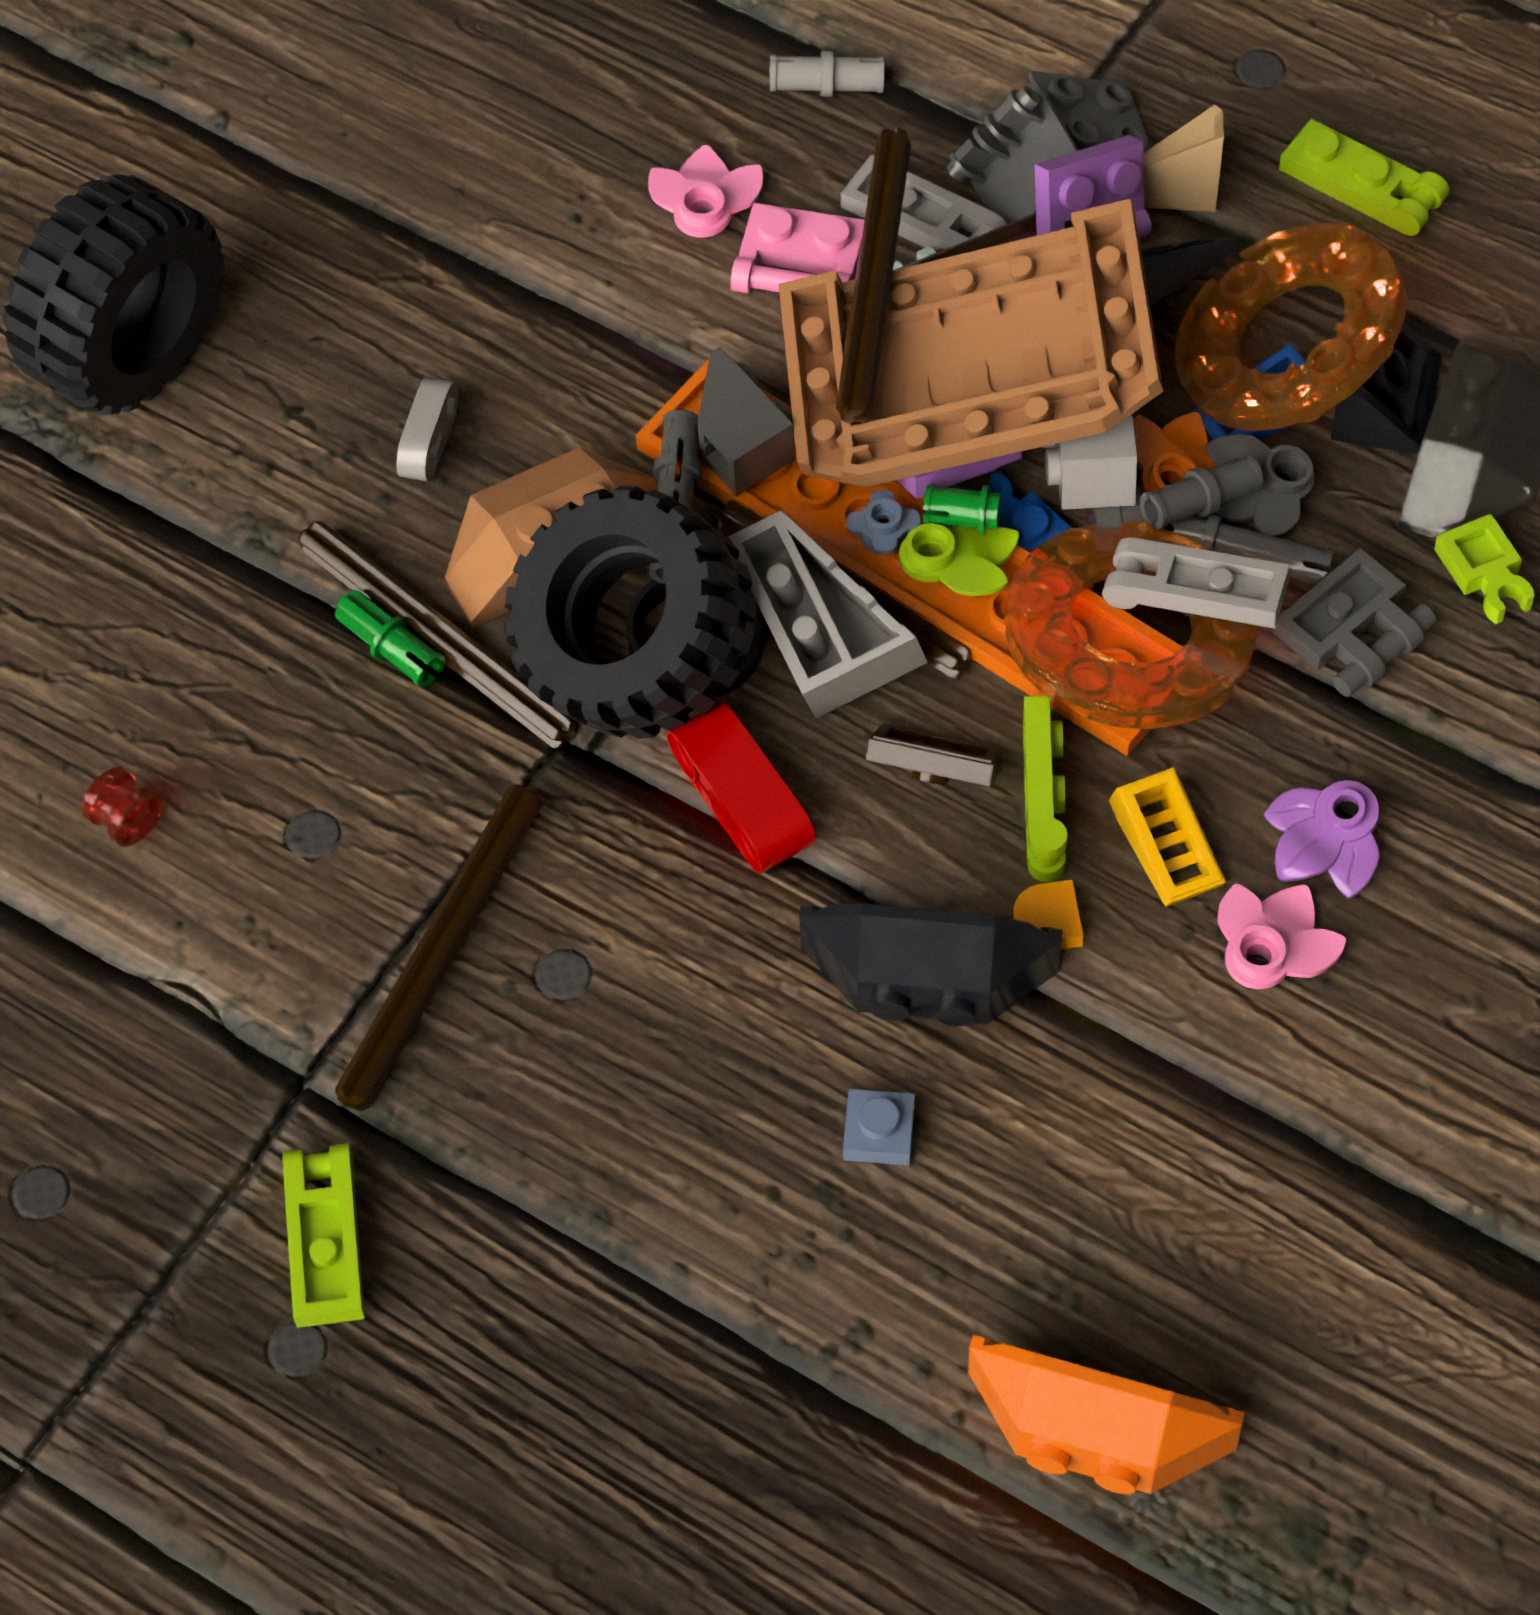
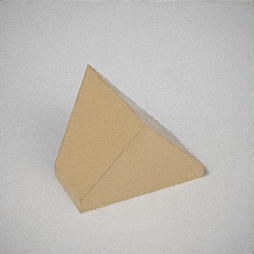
(1186, 166)

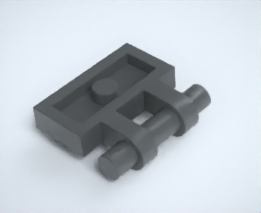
(1342, 608)

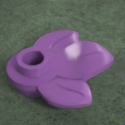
(1322, 841)

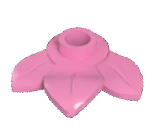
(705, 192)
(1277, 930)

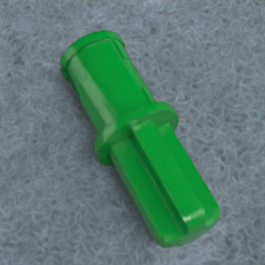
(388, 637)

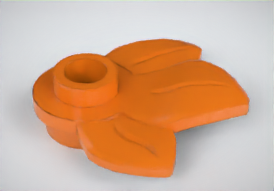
(1169, 451)

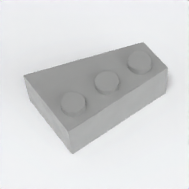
(1095, 468)
(822, 620)

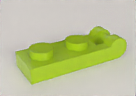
(1363, 178)
(1043, 791)
(323, 1237)

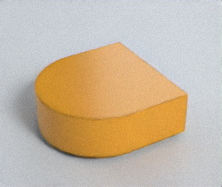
(1054, 907)

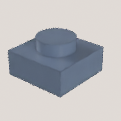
(879, 1127)

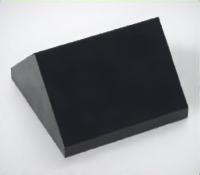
(1395, 401)

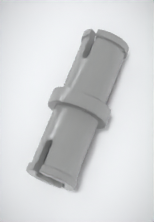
(826, 73)

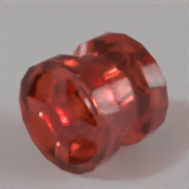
(121, 806)

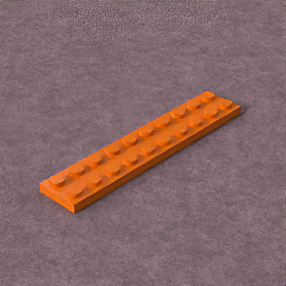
(977, 621)

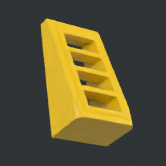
(1168, 789)

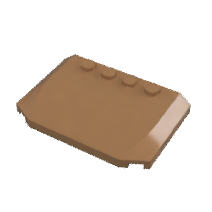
(979, 353)

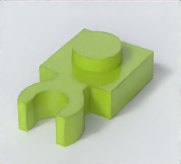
(1485, 559)

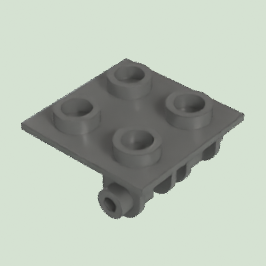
(1092, 108)
(1004, 153)

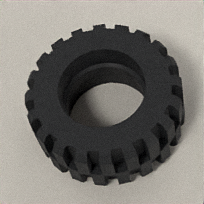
(113, 294)
(572, 572)

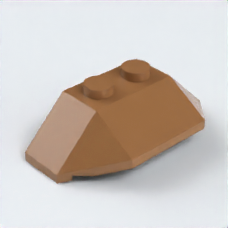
(507, 515)

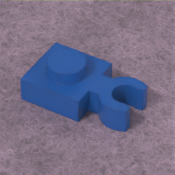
(1028, 516)

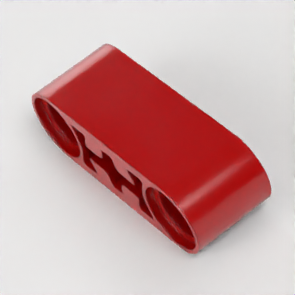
(741, 788)

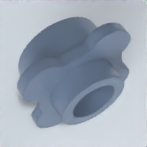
(882, 537)

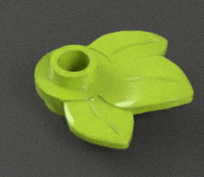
(959, 557)

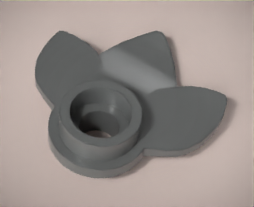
(1277, 504)

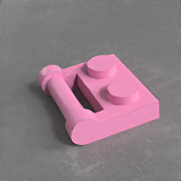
(794, 242)

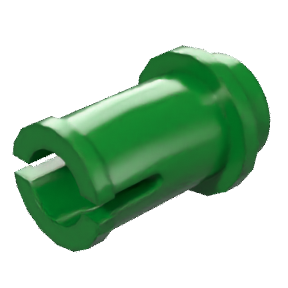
(963, 507)

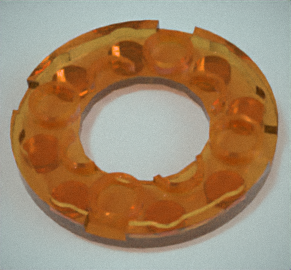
(1294, 258)
(1115, 691)

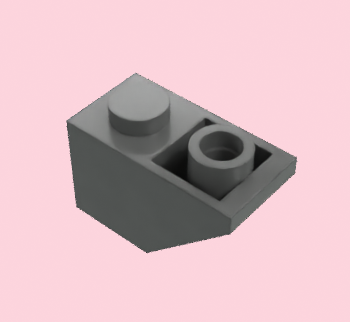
(739, 427)

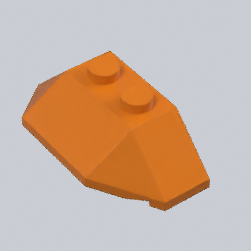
(1098, 1422)

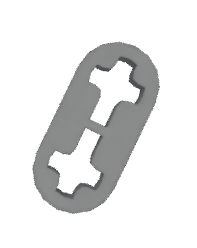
(427, 429)

